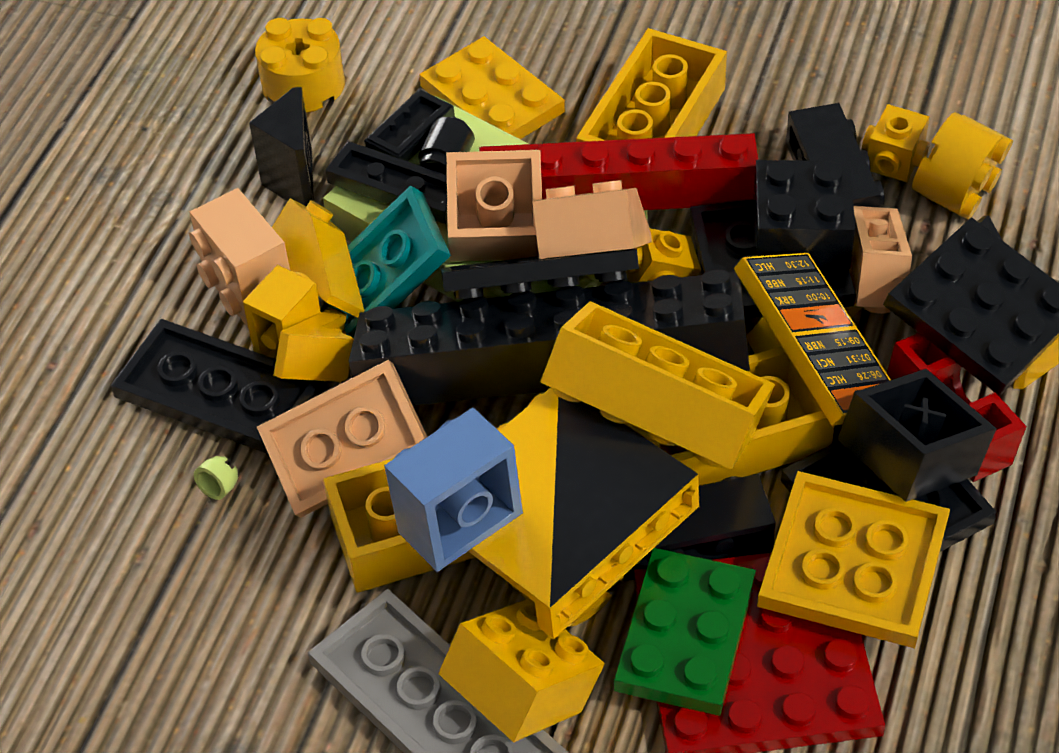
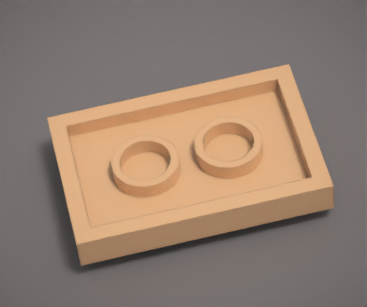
(339, 432)

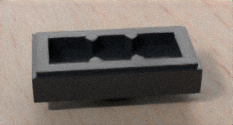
(409, 126)

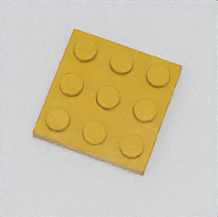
(854, 559)

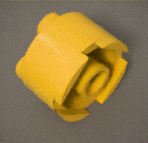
(303, 56)
(961, 164)

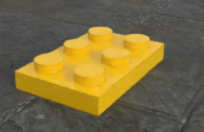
(493, 89)

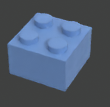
(454, 488)

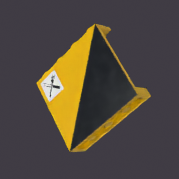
(590, 506)

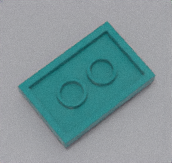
(396, 253)

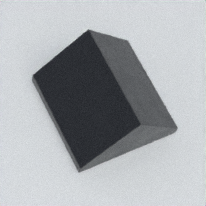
(285, 148)

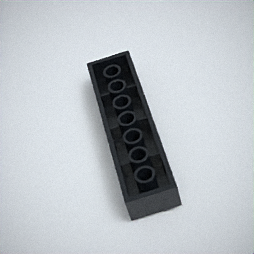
(505, 342)

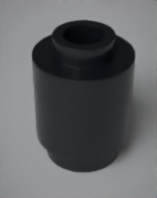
(445, 135)

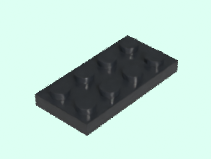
(517, 274)
(209, 383)

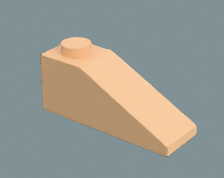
(878, 256)

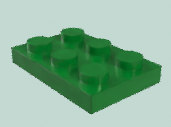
(685, 631)

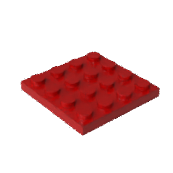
(786, 689)

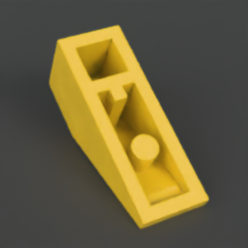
(320, 252)

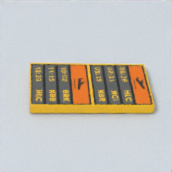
(812, 329)

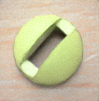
(216, 477)

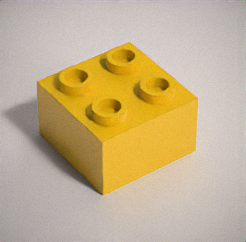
(520, 672)

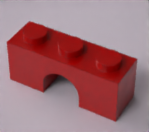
(918, 354)

